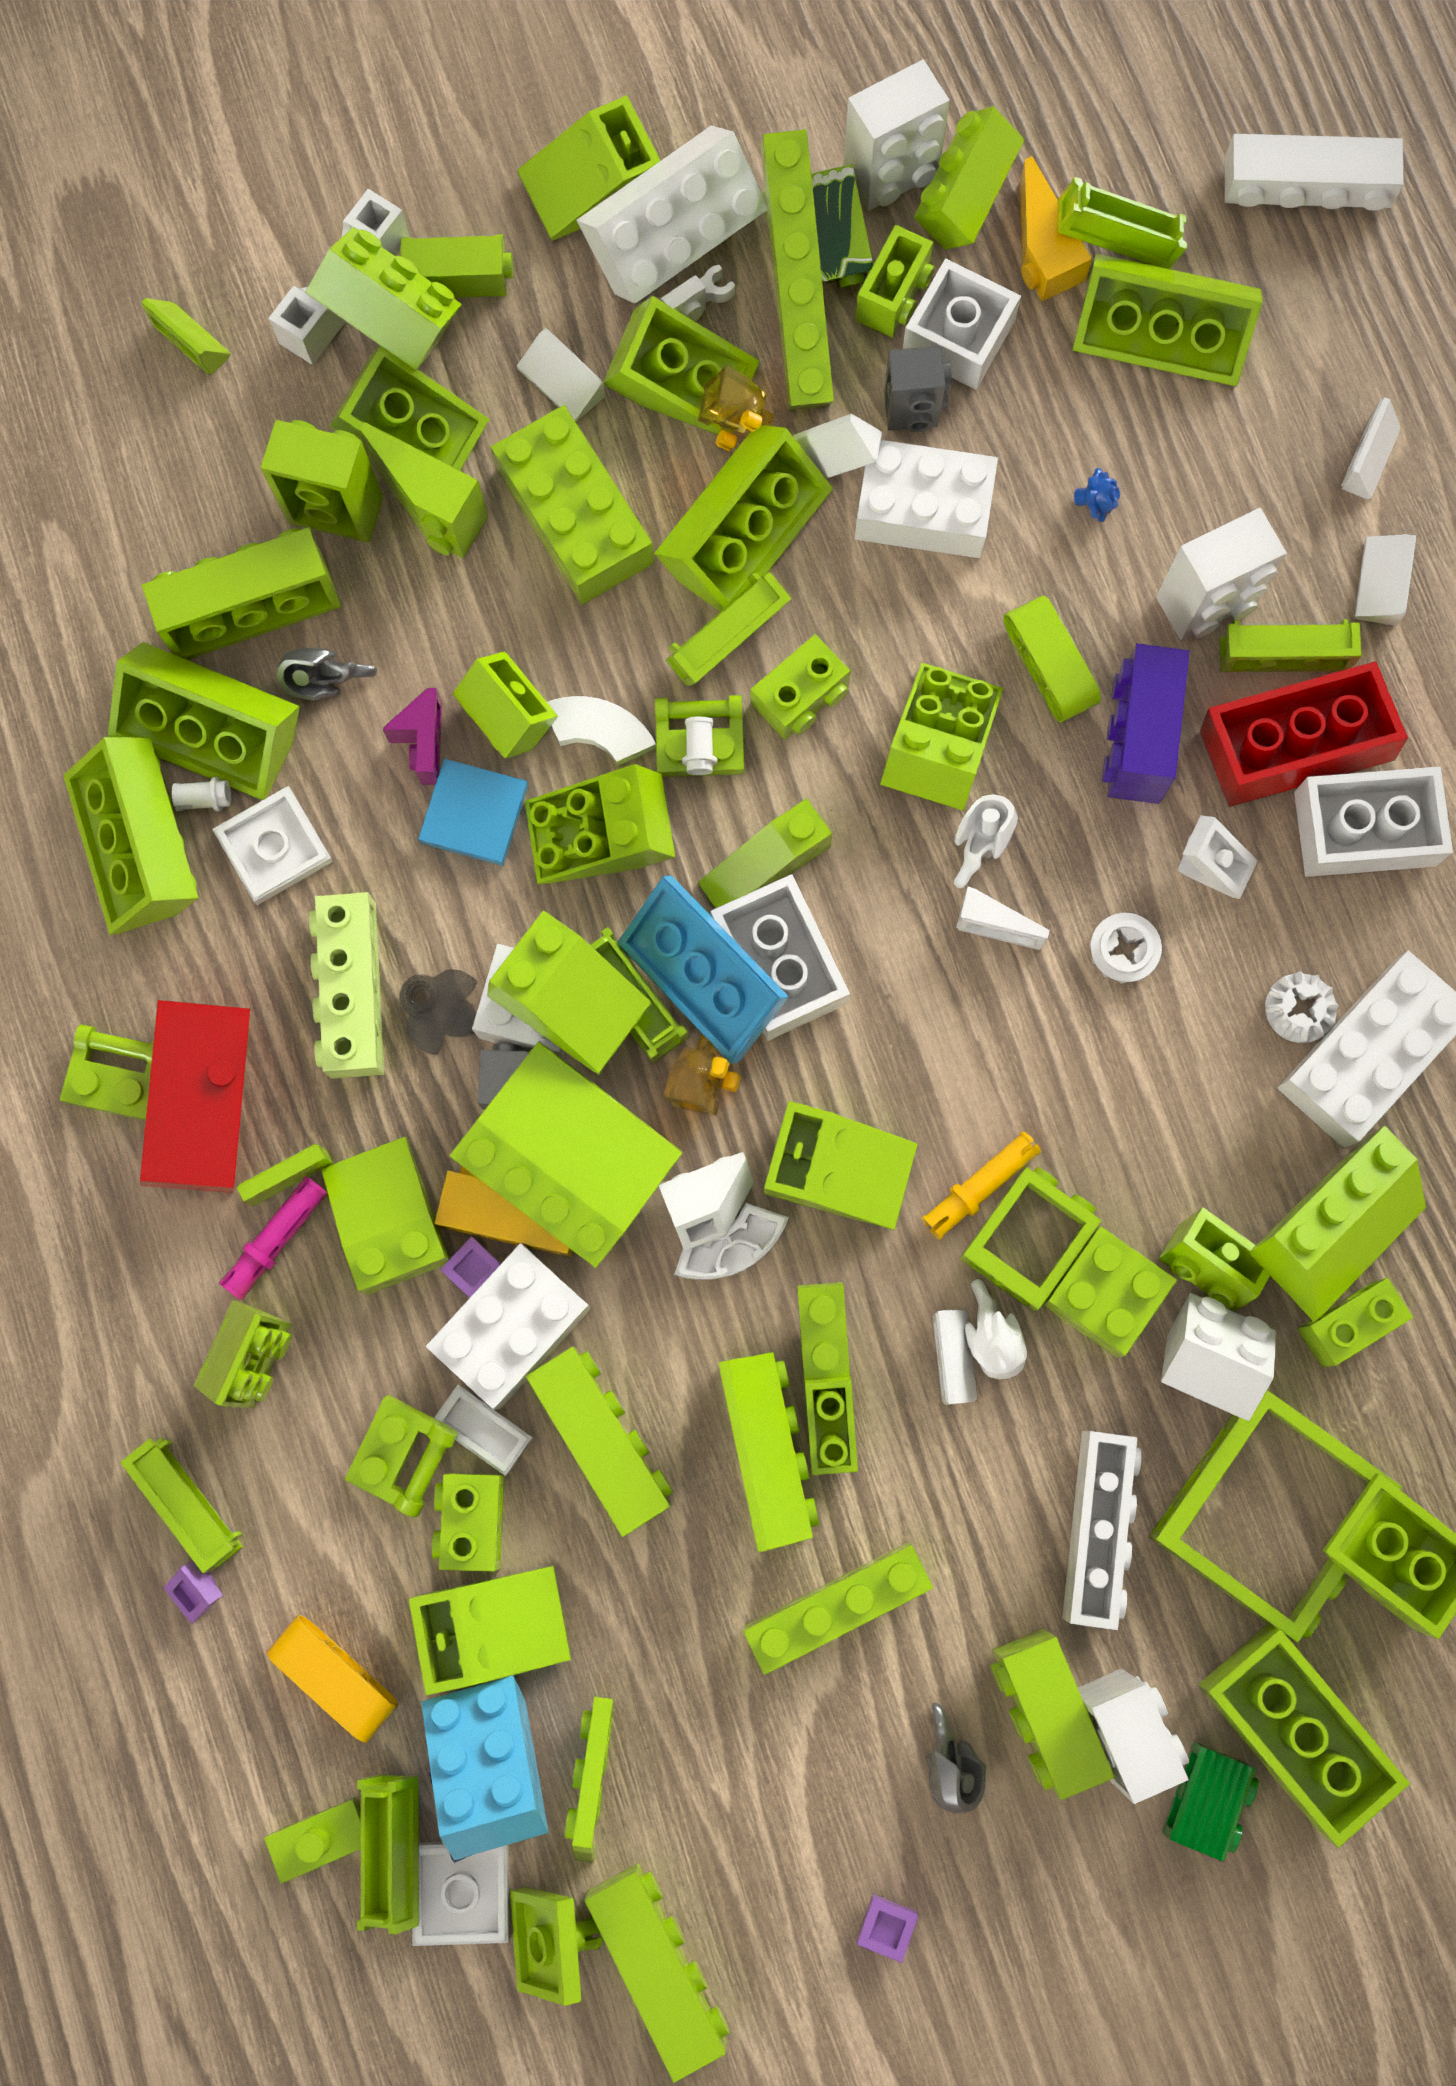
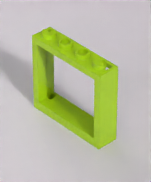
(1203, 1481)

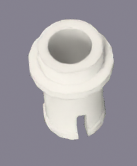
(699, 746)
(201, 795)

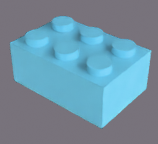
(483, 1768)

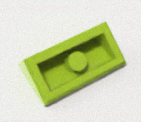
(186, 334)

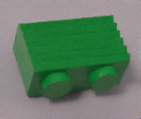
(1210, 1802)

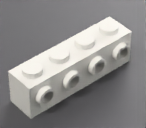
(1313, 171)
(1100, 1530)

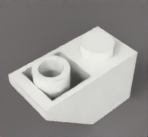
(707, 1199)

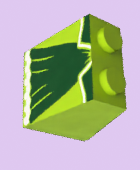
(840, 227)

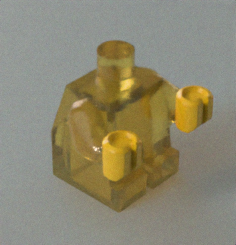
(734, 404)
(697, 1078)

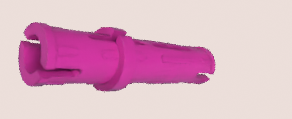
(271, 1240)

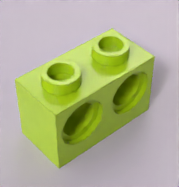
(1355, 1323)

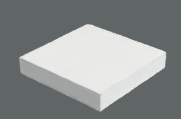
(272, 845)
(462, 1899)

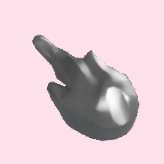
(309, 671)
(954, 1774)

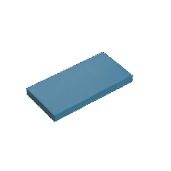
(702, 969)

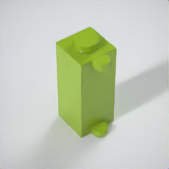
(463, 264)

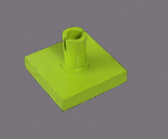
(549, 1944)

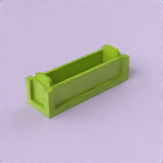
(1121, 224)
(728, 629)
(1290, 647)
(657, 1029)
(181, 1504)
(389, 1853)

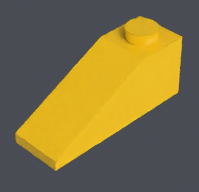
(1048, 258)
(478, 1210)

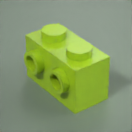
(894, 281)
(801, 688)
(504, 704)
(1215, 1260)
(469, 1522)

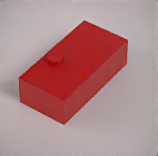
(1302, 732)
(195, 1097)

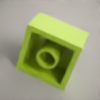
(1110, 1292)

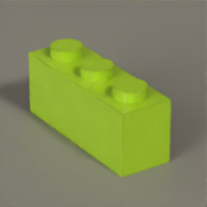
(968, 178)

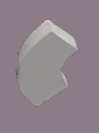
(602, 725)
(744, 1245)

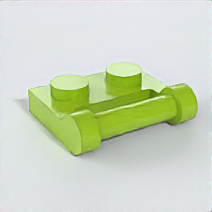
(726, 741)
(107, 1086)
(388, 1448)

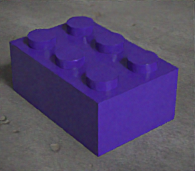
(1146, 723)

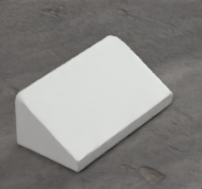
(561, 375)
(841, 445)
(1372, 451)
(1385, 578)
(954, 1357)

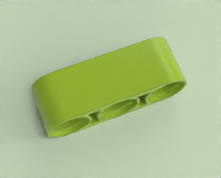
(1052, 658)

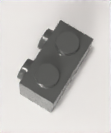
(916, 388)

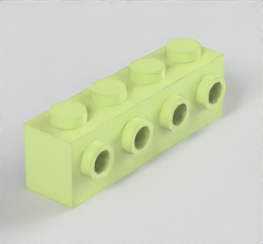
(347, 985)

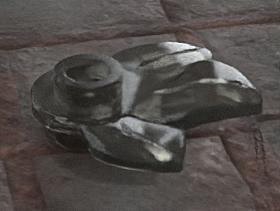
(445, 1011)

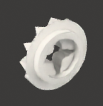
(1132, 929)
(1300, 1027)

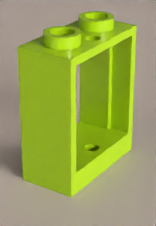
(1005, 1276)

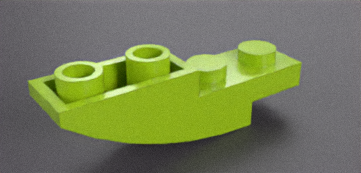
(827, 1378)

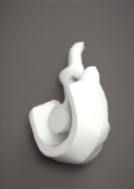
(988, 830)
(997, 1341)

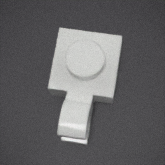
(693, 294)

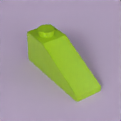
(769, 855)

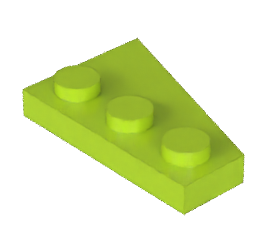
(587, 1777)

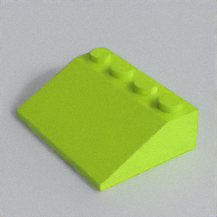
(566, 1154)

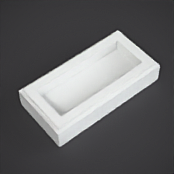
(484, 1430)

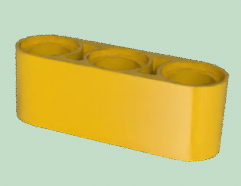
(332, 1678)

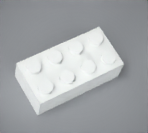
(673, 213)
(1374, 1050)

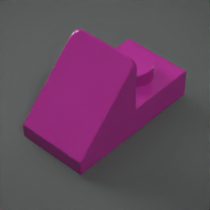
(420, 724)

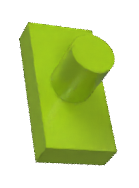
(315, 1840)

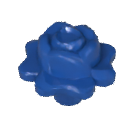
(1099, 495)

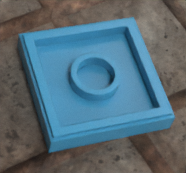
(473, 812)

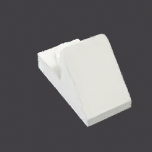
(1217, 858)

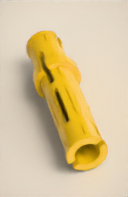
(966, 1197)

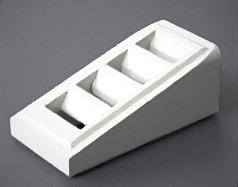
(994, 920)

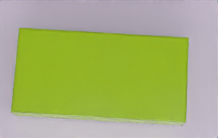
(284, 1174)

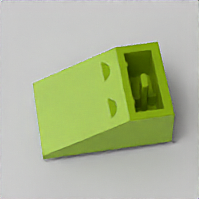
(587, 165)
(941, 736)
(600, 826)
(840, 1166)
(243, 1356)
(489, 1629)

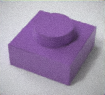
(470, 1266)
(193, 1591)
(887, 1928)

